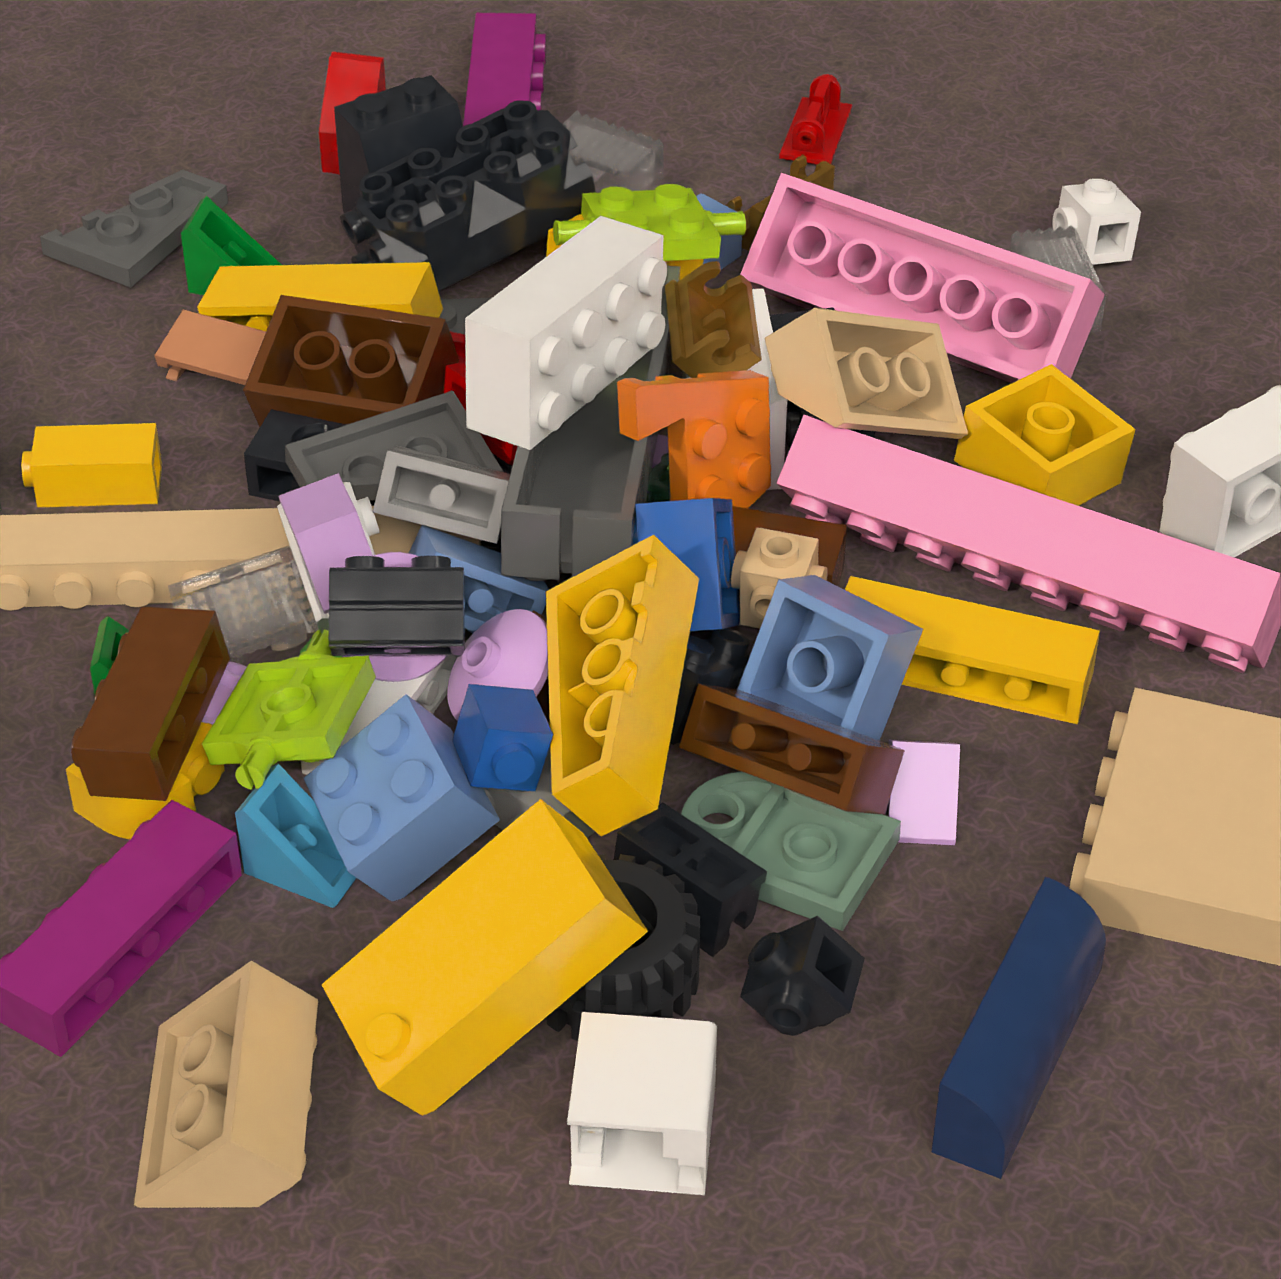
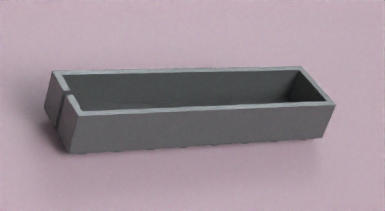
(579, 486)

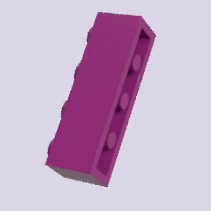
(504, 63)
(116, 926)

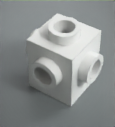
(1102, 218)

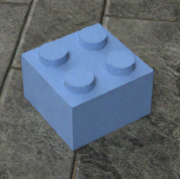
(830, 655)
(399, 800)

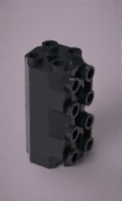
(475, 208)

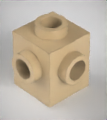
(770, 558)

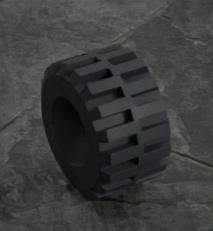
(661, 967)

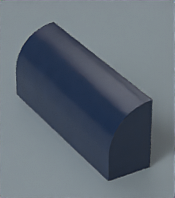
(1019, 1031)

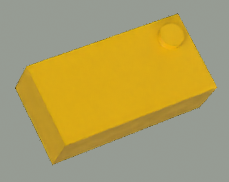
(482, 959)

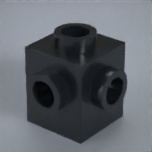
(802, 977)

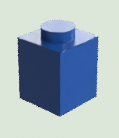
(502, 737)

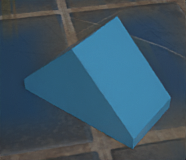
(288, 841)

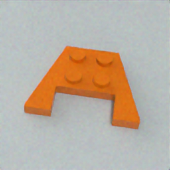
(714, 431)

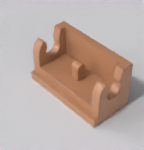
(209, 348)

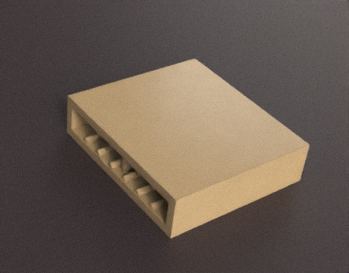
(1188, 827)

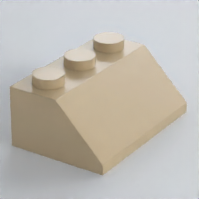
(868, 373)
(230, 1096)

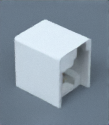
(642, 1103)

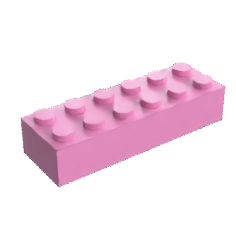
(990, 303)

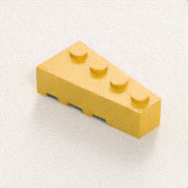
(616, 681)

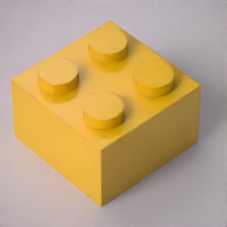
(1046, 438)

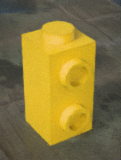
(94, 465)

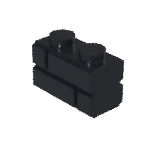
(397, 608)

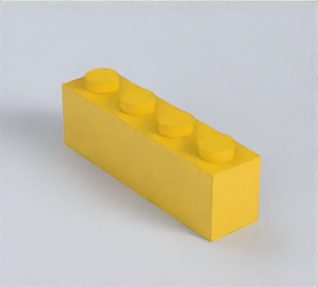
(252, 292)
(991, 652)

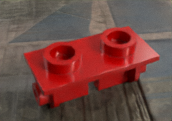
(817, 123)

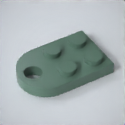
(812, 852)

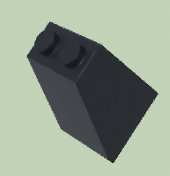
(390, 126)

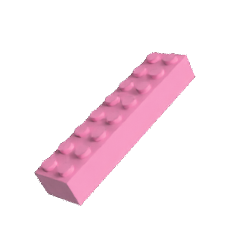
(1036, 542)

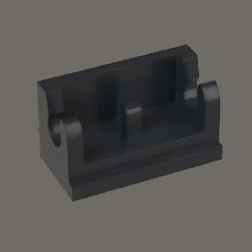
(716, 874)

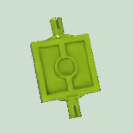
(667, 210)
(289, 711)

